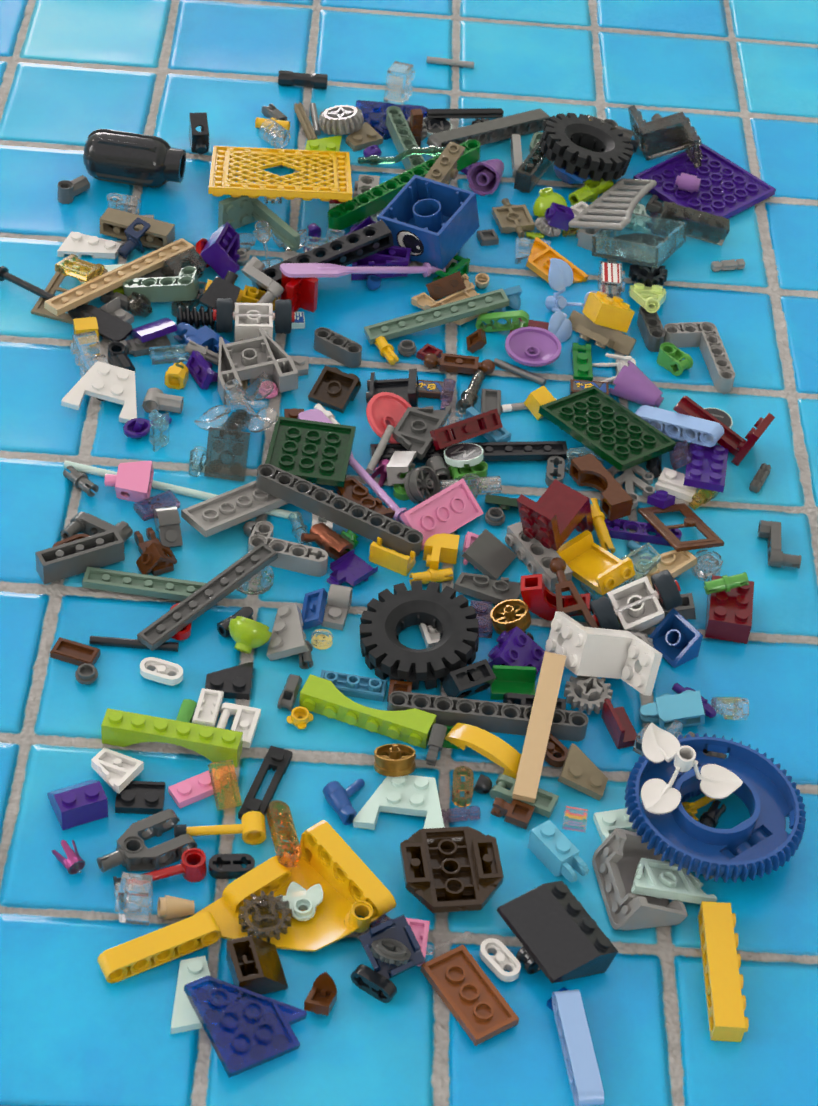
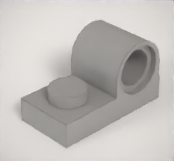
(337, 606)

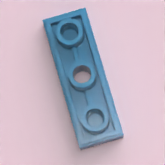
(356, 685)

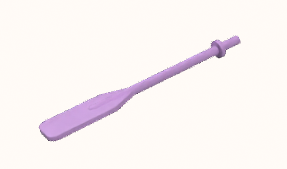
(321, 270)
(319, 416)

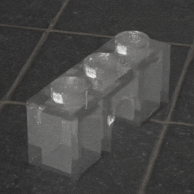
(86, 351)

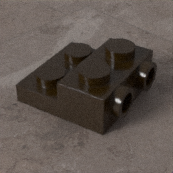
(335, 388)

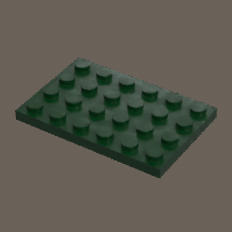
(607, 428)

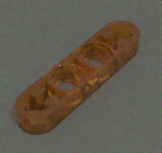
(283, 833)

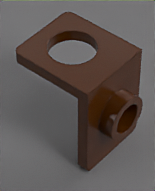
(152, 557)

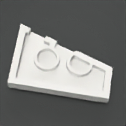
(83, 244)

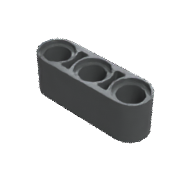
(650, 329)
(337, 347)

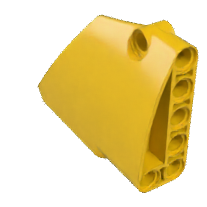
(325, 860)

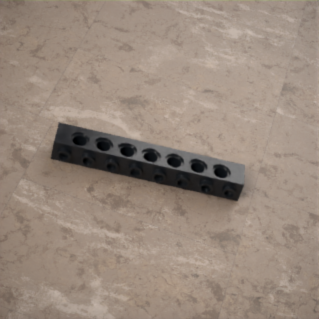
(341, 250)

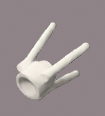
(624, 359)

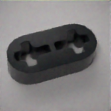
(231, 865)
(373, 983)

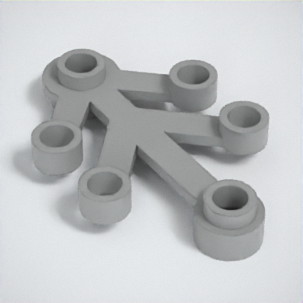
(630, 479)

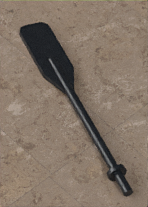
(109, 325)

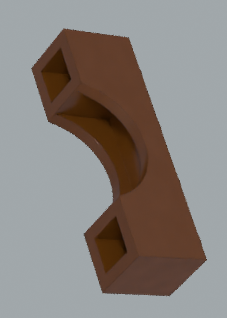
(590, 472)

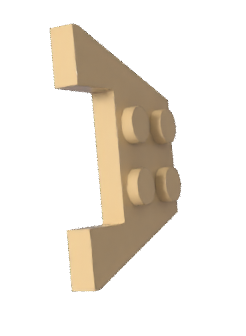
(426, 302)

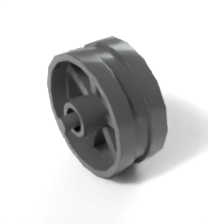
(421, 483)

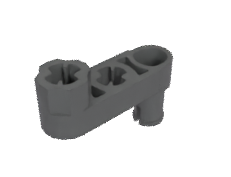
(92, 525)
(776, 557)

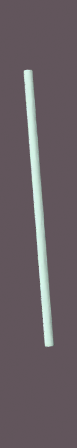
(165, 487)

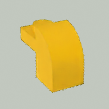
(441, 549)

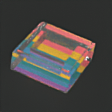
(575, 819)

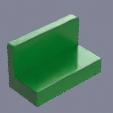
(512, 680)

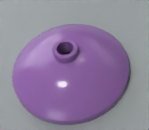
(533, 346)

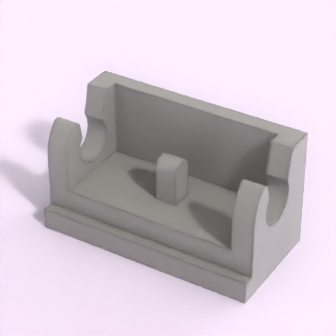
(399, 463)

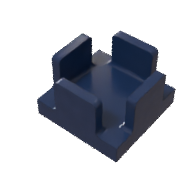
(400, 931)

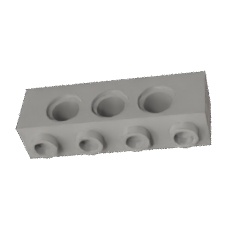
(534, 555)

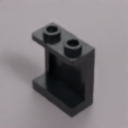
(405, 387)

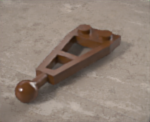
(558, 566)

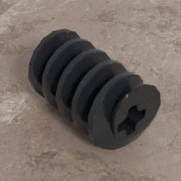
(196, 317)

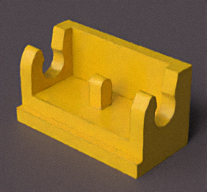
(390, 558)

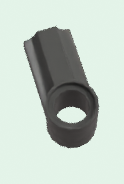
(69, 189)

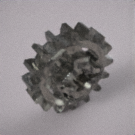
(265, 916)

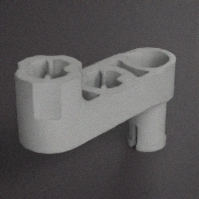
(253, 272)

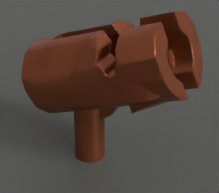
(327, 540)

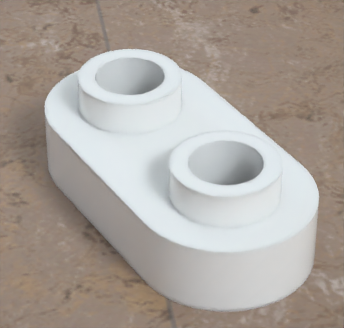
(161, 671)
(501, 960)

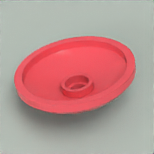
(385, 410)

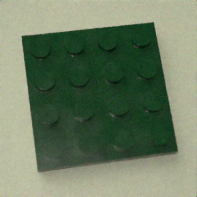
(312, 450)

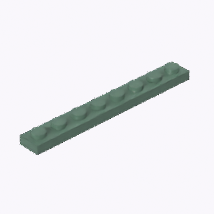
(437, 316)

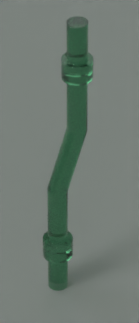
(376, 160)

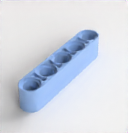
(682, 426)
(577, 1048)

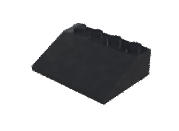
(558, 933)

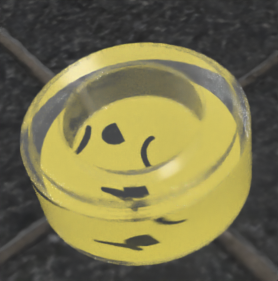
(322, 639)

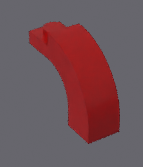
(541, 600)

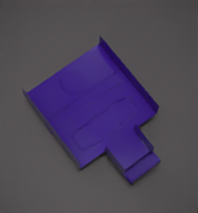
(350, 569)

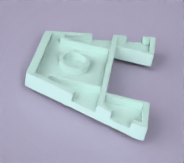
(404, 796)

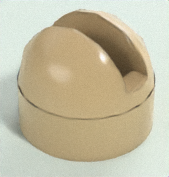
(482, 280)

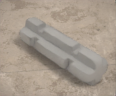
(726, 265)

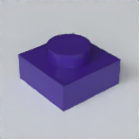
(661, 499)

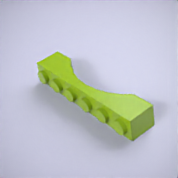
(406, 725)
(130, 728)

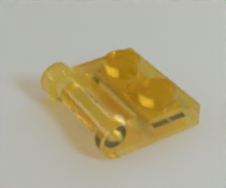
(79, 268)

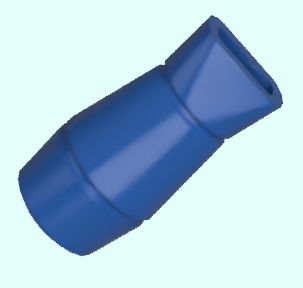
(339, 799)

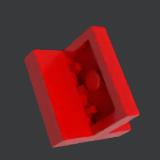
(301, 292)

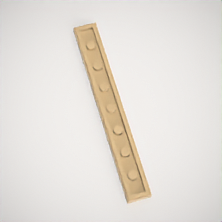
(539, 727)

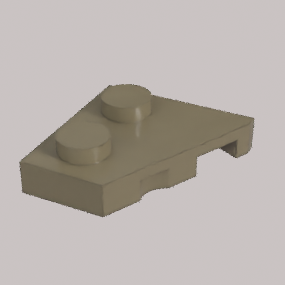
(582, 774)

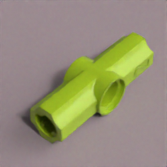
(589, 191)

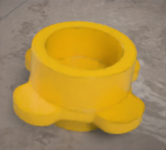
(299, 717)

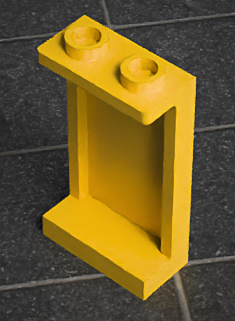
(594, 564)

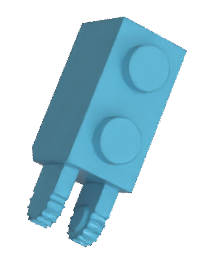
(667, 708)
(556, 851)

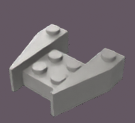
(250, 358)

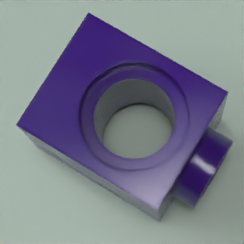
(559, 216)

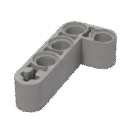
(291, 555)

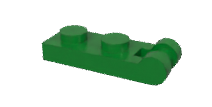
(582, 362)

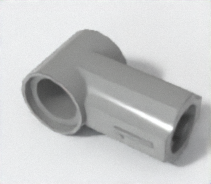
(158, 401)

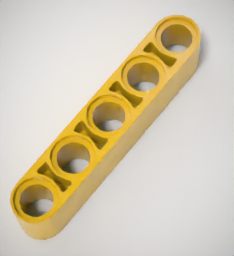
(159, 947)

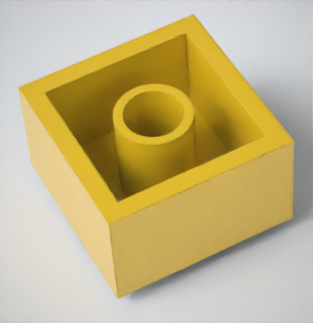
(608, 311)

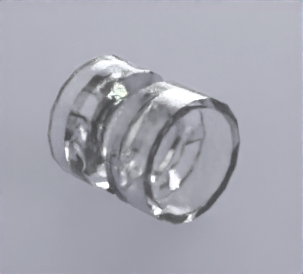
(274, 134)

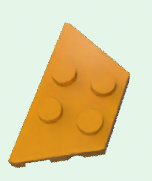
(540, 261)

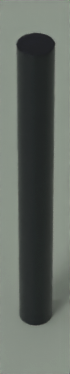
(130, 643)

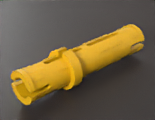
(600, 527)

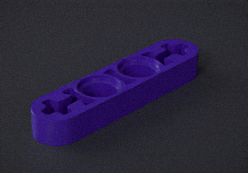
(641, 532)

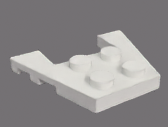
(109, 384)

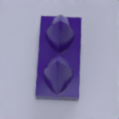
(201, 370)

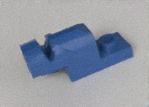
(203, 336)

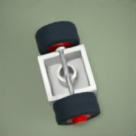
(253, 316)
(637, 604)

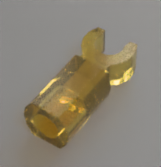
(702, 497)

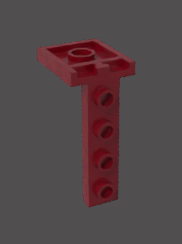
(736, 444)

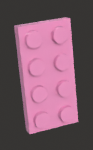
(443, 511)

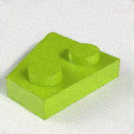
(325, 144)

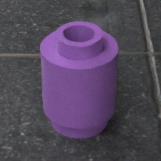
(687, 182)

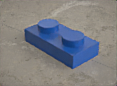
(314, 608)

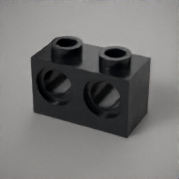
(469, 680)

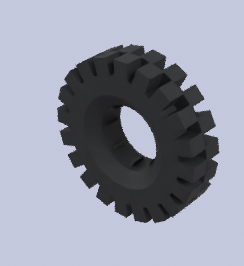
(609, 148)
(406, 608)

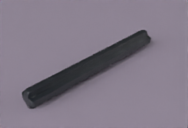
(464, 113)

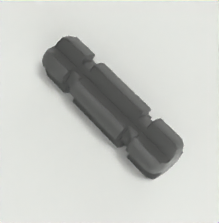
(760, 478)

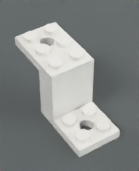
(604, 653)

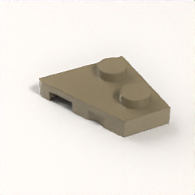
(364, 138)

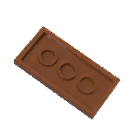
(469, 994)

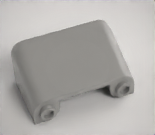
(615, 871)

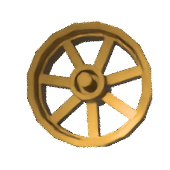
(510, 614)
(394, 760)

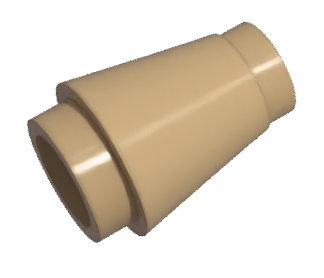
(174, 907)

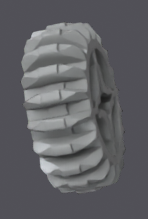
(341, 120)

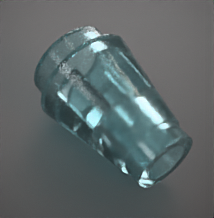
(197, 461)

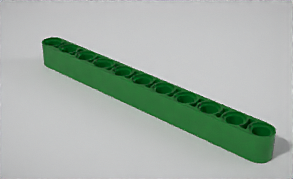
(382, 194)

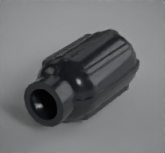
(132, 158)

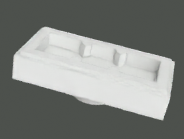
(208, 707)

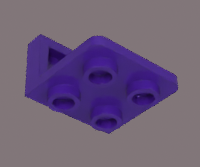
(516, 649)

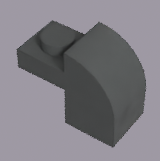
(168, 525)

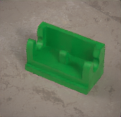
(462, 266)

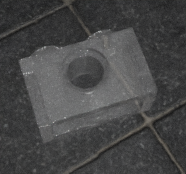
(134, 898)

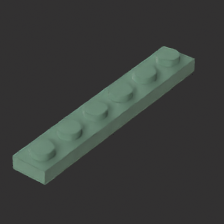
(139, 584)

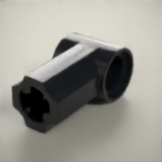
(118, 357)

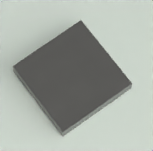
(489, 555)

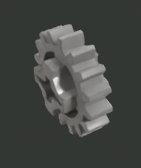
(587, 693)

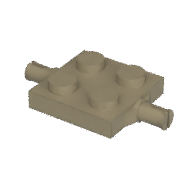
(513, 218)

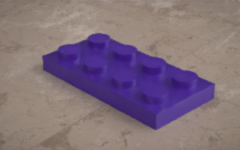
(707, 467)

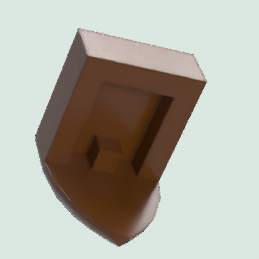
(322, 995)

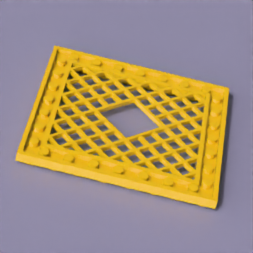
(238, 161)

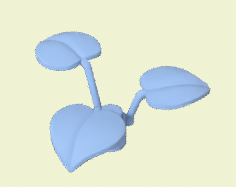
(559, 276)

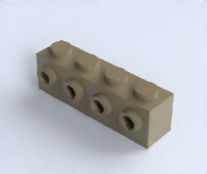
(115, 222)

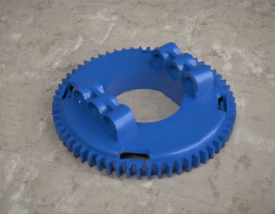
(727, 853)

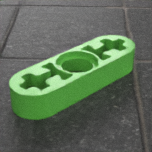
(508, 315)

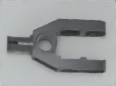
(136, 856)

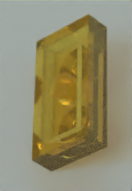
(225, 785)

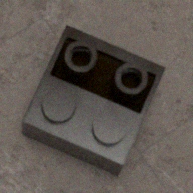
(255, 965)

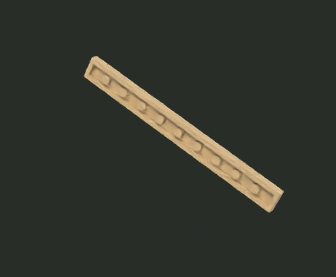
(115, 278)

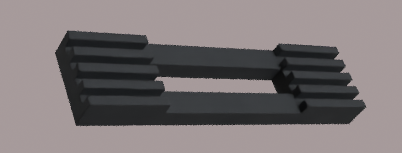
(278, 760)

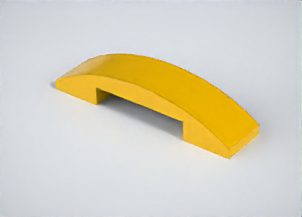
(486, 744)

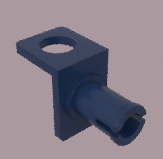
(133, 238)

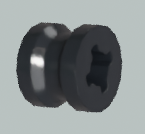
(530, 965)

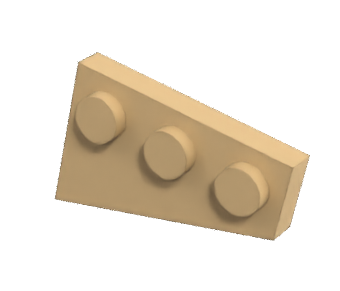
(674, 562)

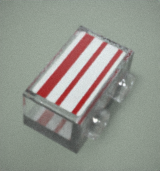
(611, 278)

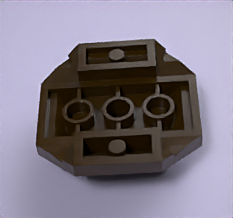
(451, 868)

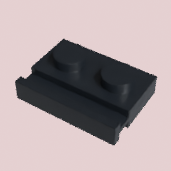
(141, 798)

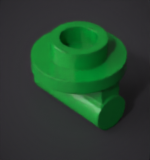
(351, 537)

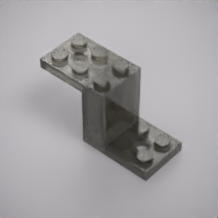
(665, 136)

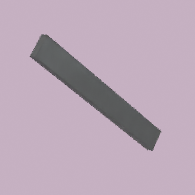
(207, 596)

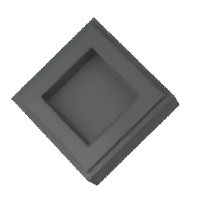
(487, 237)

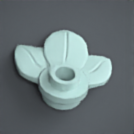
(303, 899)

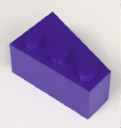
(222, 249)
(389, 257)

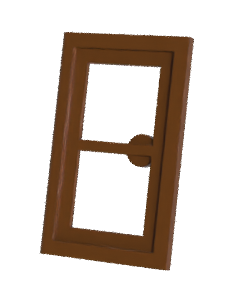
(690, 521)

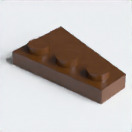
(360, 494)

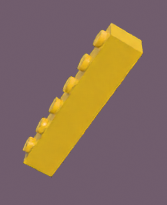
(721, 972)

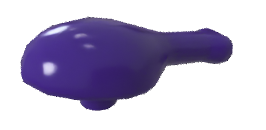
(138, 427)

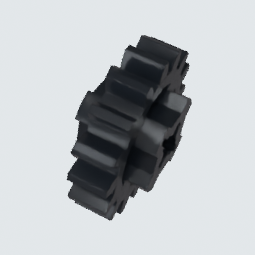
(648, 275)

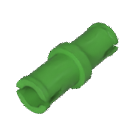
(726, 583)

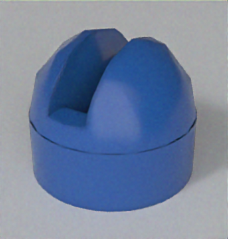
(373, 282)

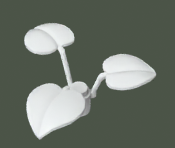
(662, 798)

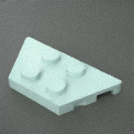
(662, 881)

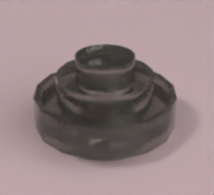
(139, 304)

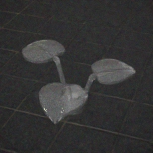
(263, 234)
(257, 390)

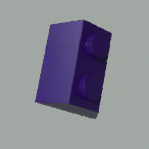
(79, 804)

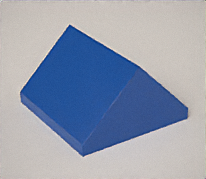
(676, 639)

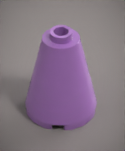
(485, 176)
(636, 387)

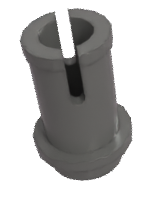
(306, 657)

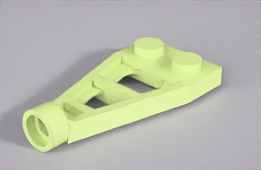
(648, 296)

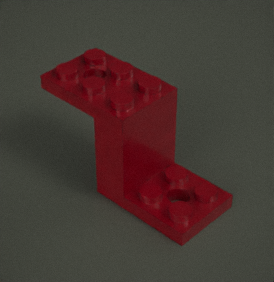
(555, 515)

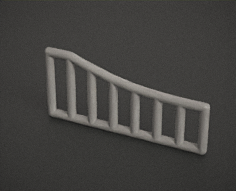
(614, 207)

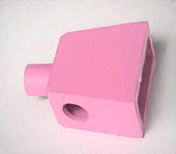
(132, 480)

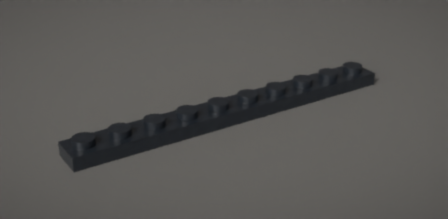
(493, 451)

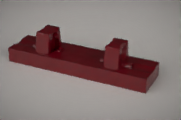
(466, 429)

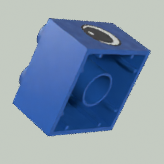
(431, 220)

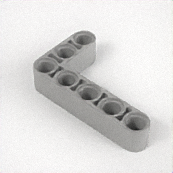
(711, 346)

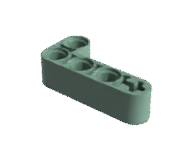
(166, 288)

